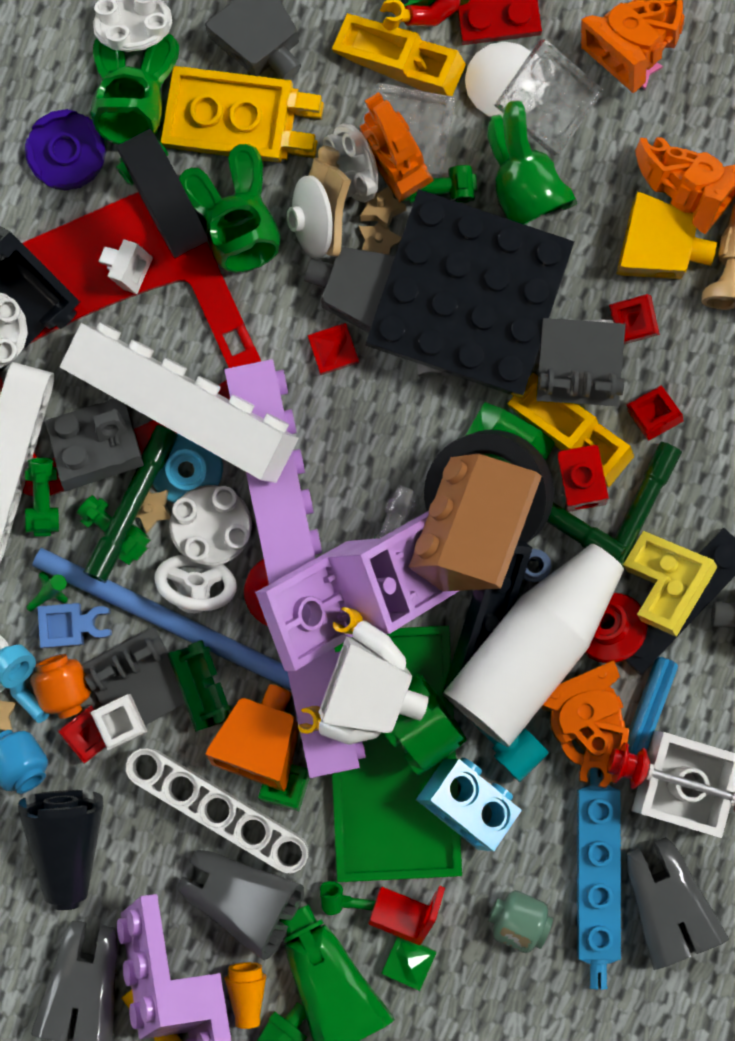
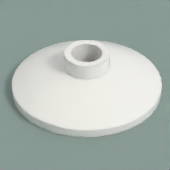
(311, 217)

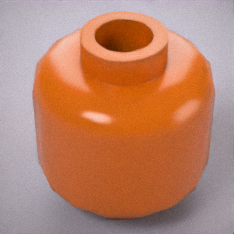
(60, 686)

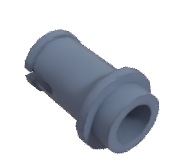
(544, 565)

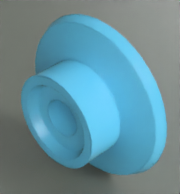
(207, 469)

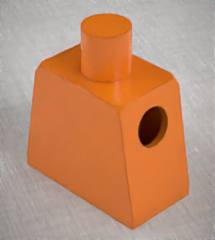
(258, 739)

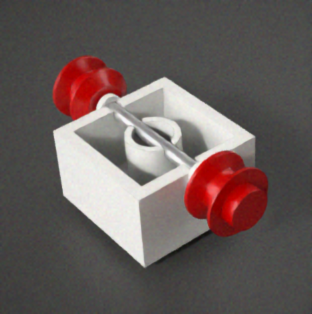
(679, 781)

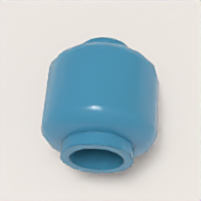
(21, 761)

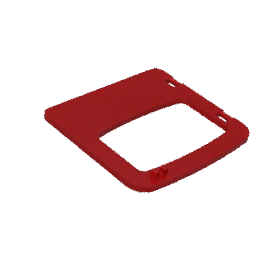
(73, 257)

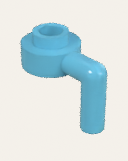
(15, 668)

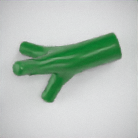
(50, 589)

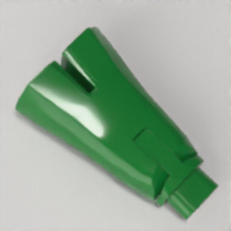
(331, 988)

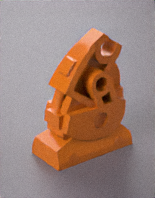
(633, 37)
(394, 149)
(692, 180)
(591, 715)

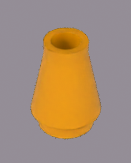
(246, 991)

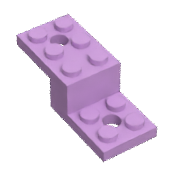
(354, 575)
(164, 1004)

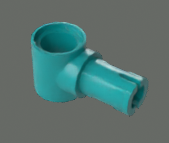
(521, 755)

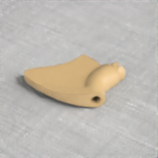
(336, 186)

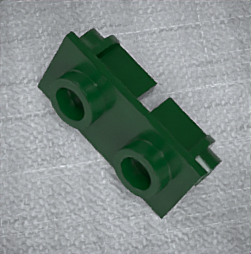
(195, 678)

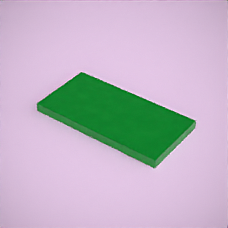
(376, 811)

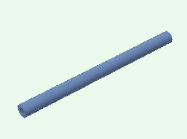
(163, 618)

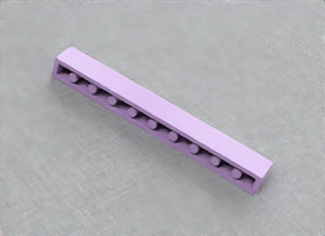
(286, 546)

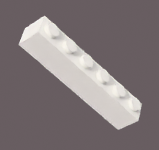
(179, 402)

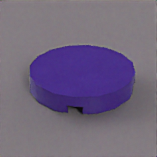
(59, 160)

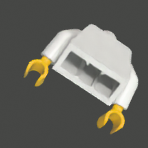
(365, 687)

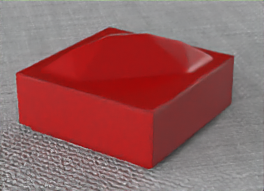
(638, 316)
(333, 349)
(655, 413)
(83, 735)

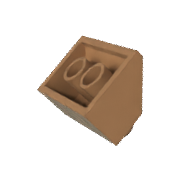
(474, 523)

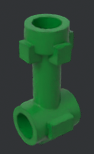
(460, 185)
(94, 512)
(41, 518)

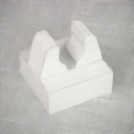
(127, 265)

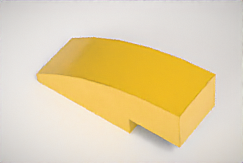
(399, 55)
(573, 428)

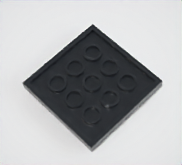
(469, 293)

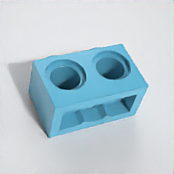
(465, 812)

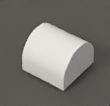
(119, 722)

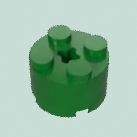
(431, 738)

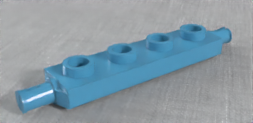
(598, 877)

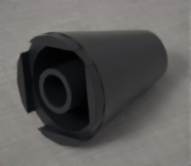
(62, 843)

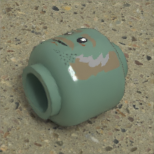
(520, 921)

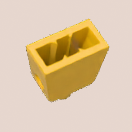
(661, 241)

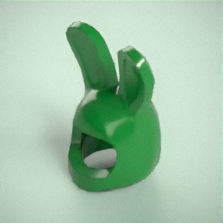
(129, 96)
(526, 177)
(239, 225)

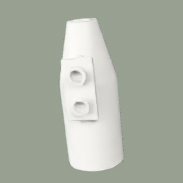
(535, 645)

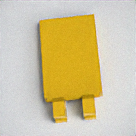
(224, 109)

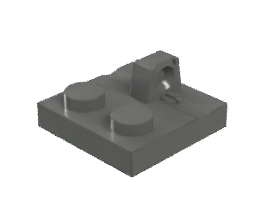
(93, 443)

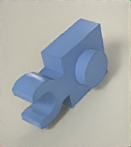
(65, 624)

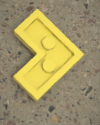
(677, 576)

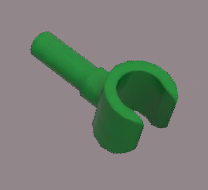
(334, 901)

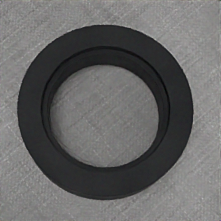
(162, 193)
(514, 450)

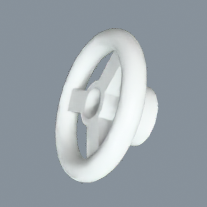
(194, 587)

